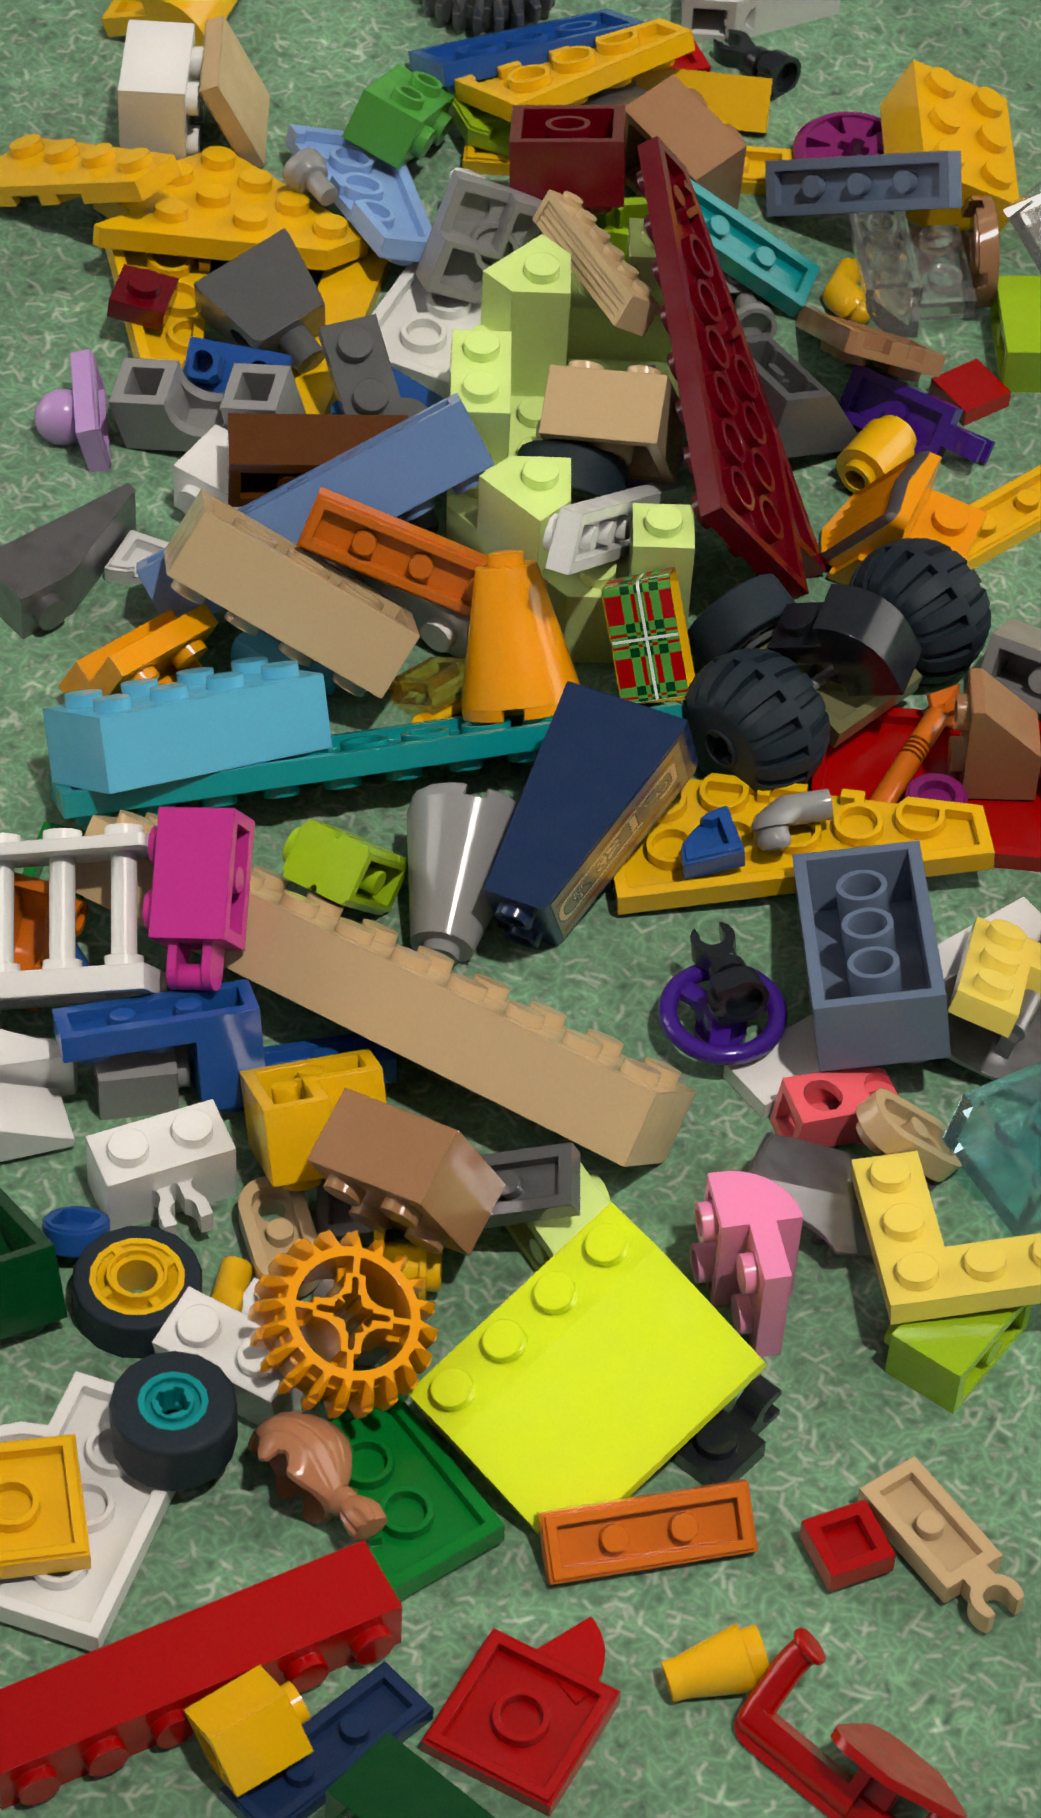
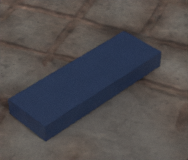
(338, 1738)

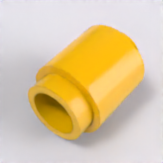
(875, 451)

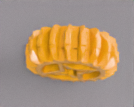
(390, 1322)

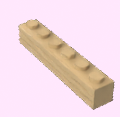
(597, 262)

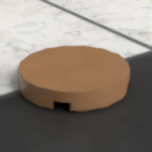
(982, 247)

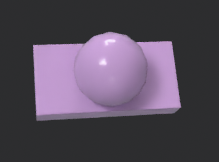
(79, 413)

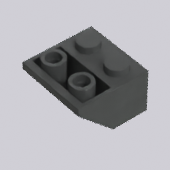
(801, 406)

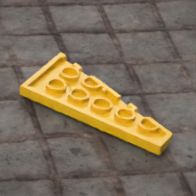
(950, 835)

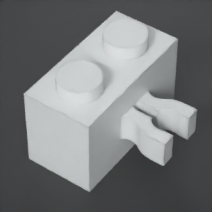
(163, 1168)
(223, 1337)

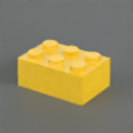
(944, 113)

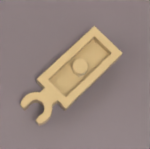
(941, 1541)

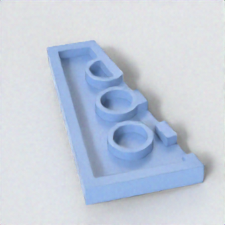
(371, 194)

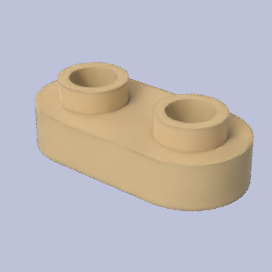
(897, 1126)
(274, 1237)

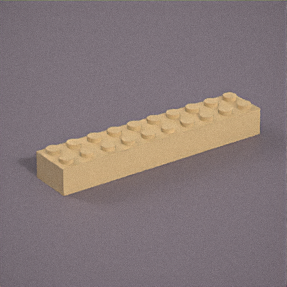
(439, 1017)

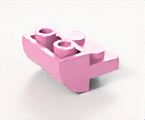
(748, 1253)

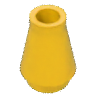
(718, 1666)

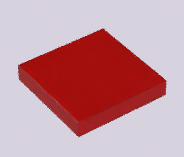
(516, 1723)

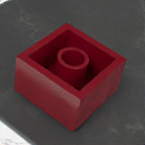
(570, 151)

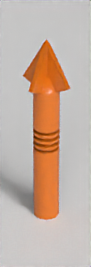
(934, 720)

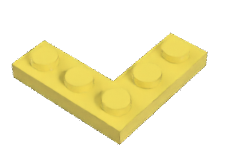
(994, 975)
(912, 1264)

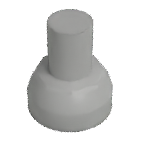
(308, 174)
(755, 316)

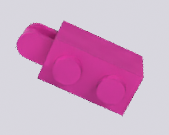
(199, 890)

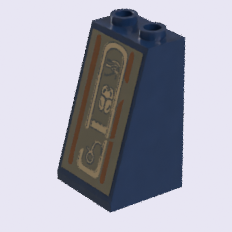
(584, 810)

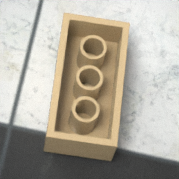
(290, 595)

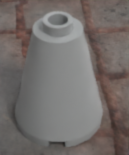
(449, 861)

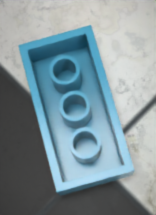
(186, 726)

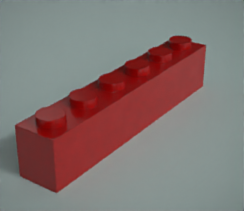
(135, 1690)

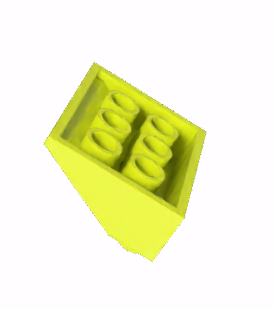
(587, 1374)

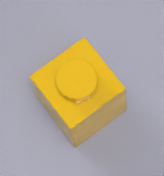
(251, 1729)

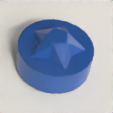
(74, 1228)

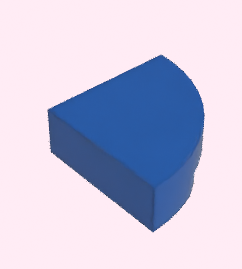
(712, 846)

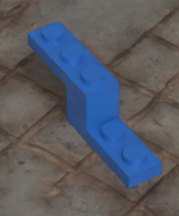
(217, 1025)

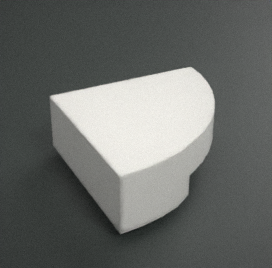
(133, 549)

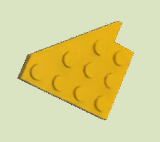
(224, 210)

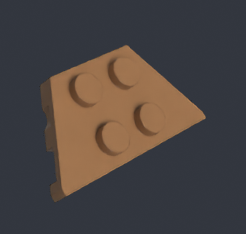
(859, 342)

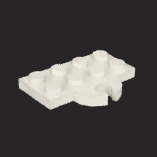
(120, 1526)

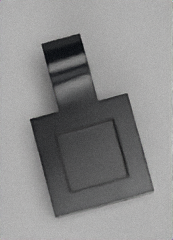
(730, 1441)

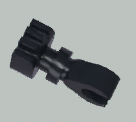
(758, 61)
(736, 989)

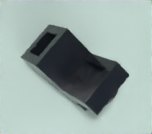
(857, 634)

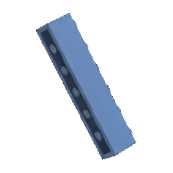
(387, 472)

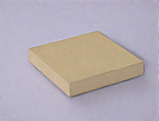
(234, 92)

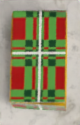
(649, 636)

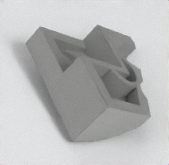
(471, 232)

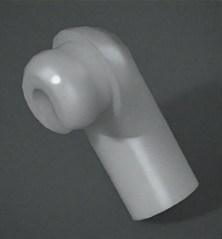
(789, 811)

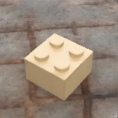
(618, 413)

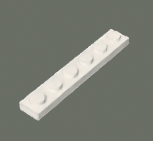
(599, 528)

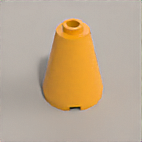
(513, 644)

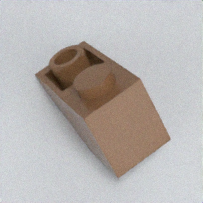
(997, 741)

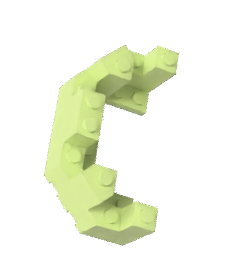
(532, 319)

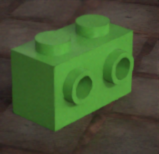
(400, 116)

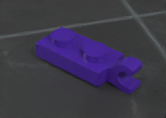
(933, 420)

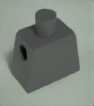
(266, 302)

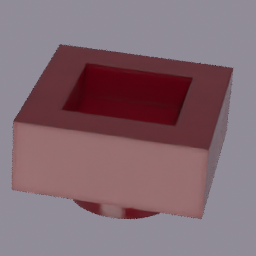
(143, 297)

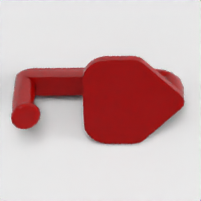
(885, 1762)

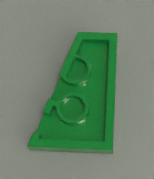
(429, 1503)

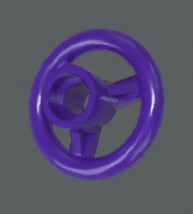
(710, 1041)

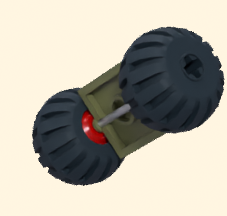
(774, 717)

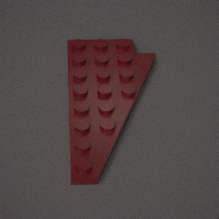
(731, 435)

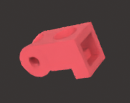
(824, 1104)

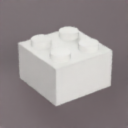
(160, 88)

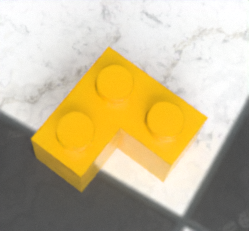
(291, 1105)

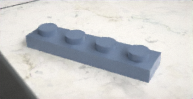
(864, 184)

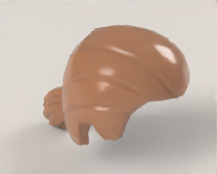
(316, 1460)

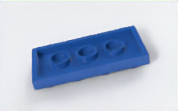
(526, 44)

